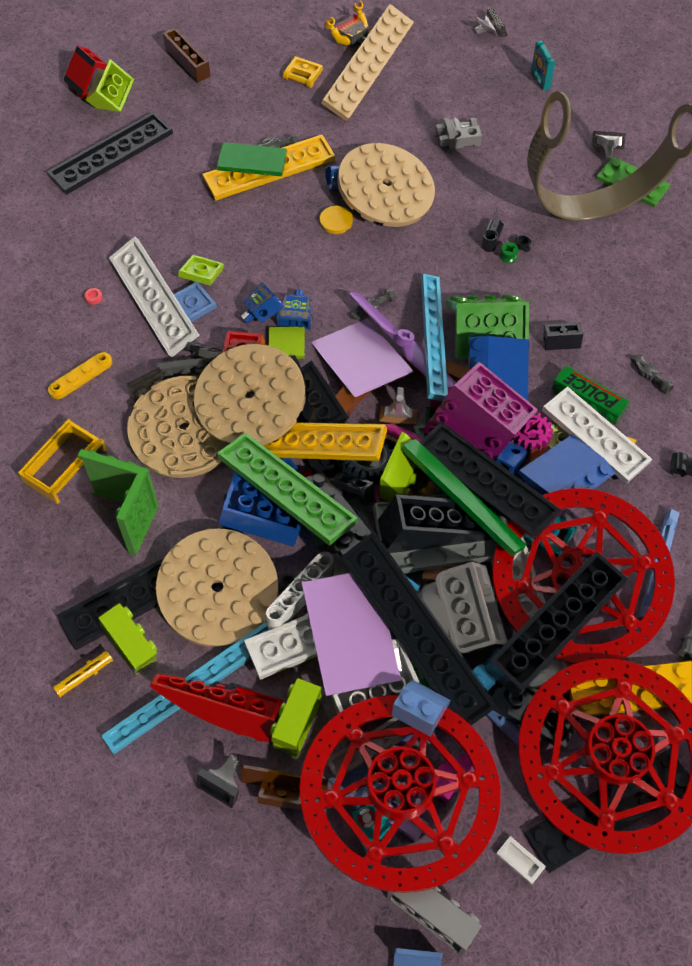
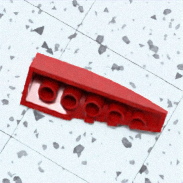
(233, 710)

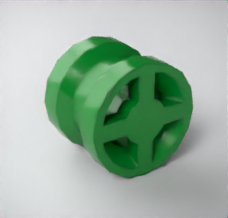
(509, 252)

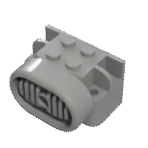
(466, 607)

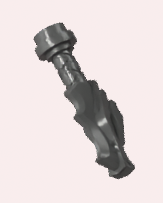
(276, 142)
(389, 295)
(647, 370)

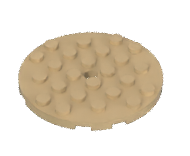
(362, 185)
(256, 369)
(157, 436)
(187, 593)

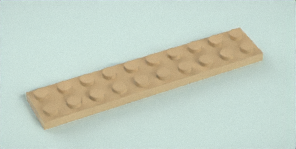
(367, 63)

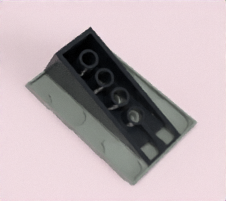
(431, 533)

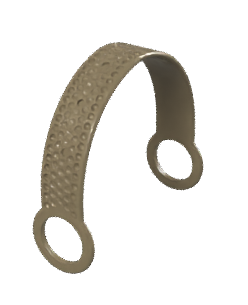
(614, 197)

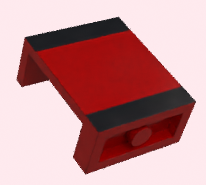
(82, 69)

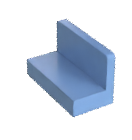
(409, 957)

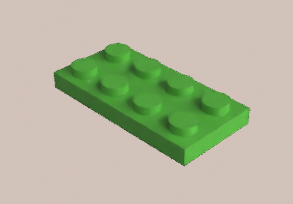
(617, 170)

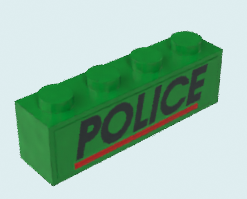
(600, 398)

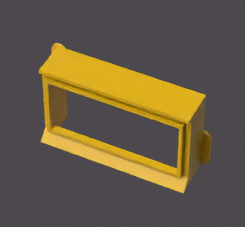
(48, 449)

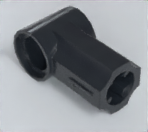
(492, 235)
(681, 464)

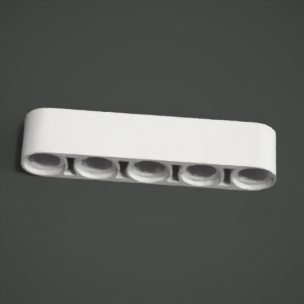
(318, 568)

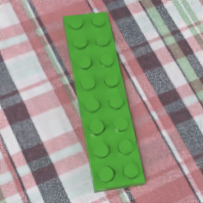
(288, 488)

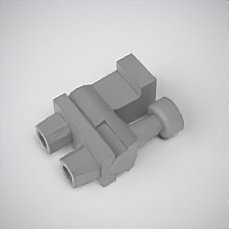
(459, 134)

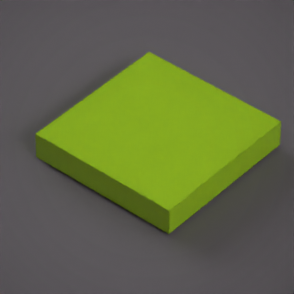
(201, 270)
(288, 340)

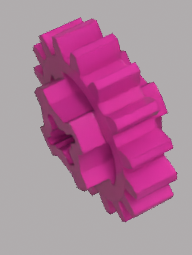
(533, 435)

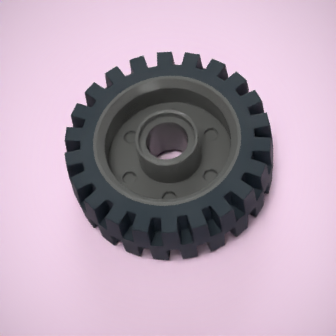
(365, 469)

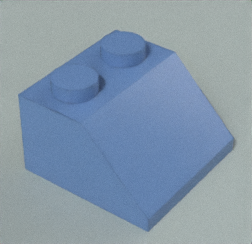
(420, 707)

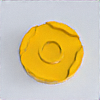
(336, 219)

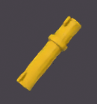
(92, 667)

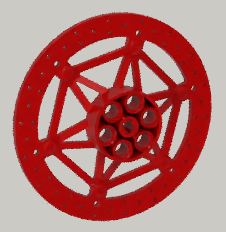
(625, 617)
(611, 757)
(312, 783)

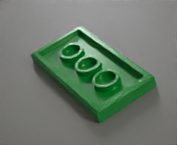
(252, 159)

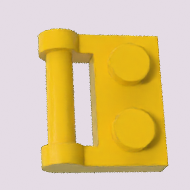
(303, 68)

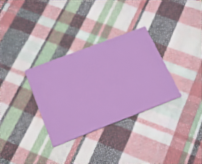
(361, 357)
(349, 635)

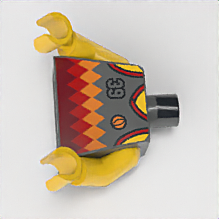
(351, 30)

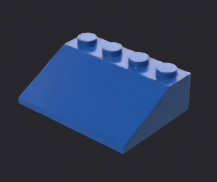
(505, 358)
(566, 467)
(256, 514)

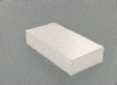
(520, 860)

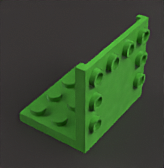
(487, 317)
(128, 485)

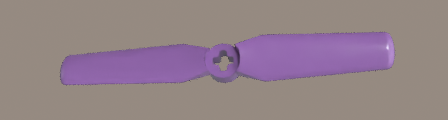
(410, 349)

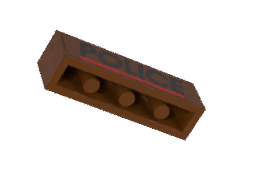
(186, 54)

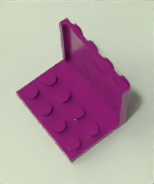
(483, 411)

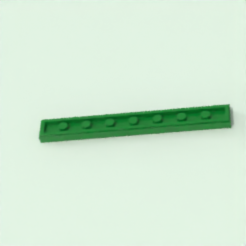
(464, 497)

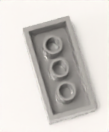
(439, 916)

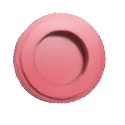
(93, 296)

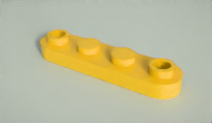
(80, 375)

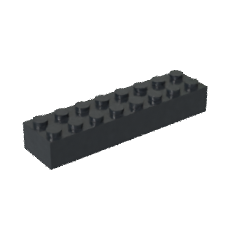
(555, 624)

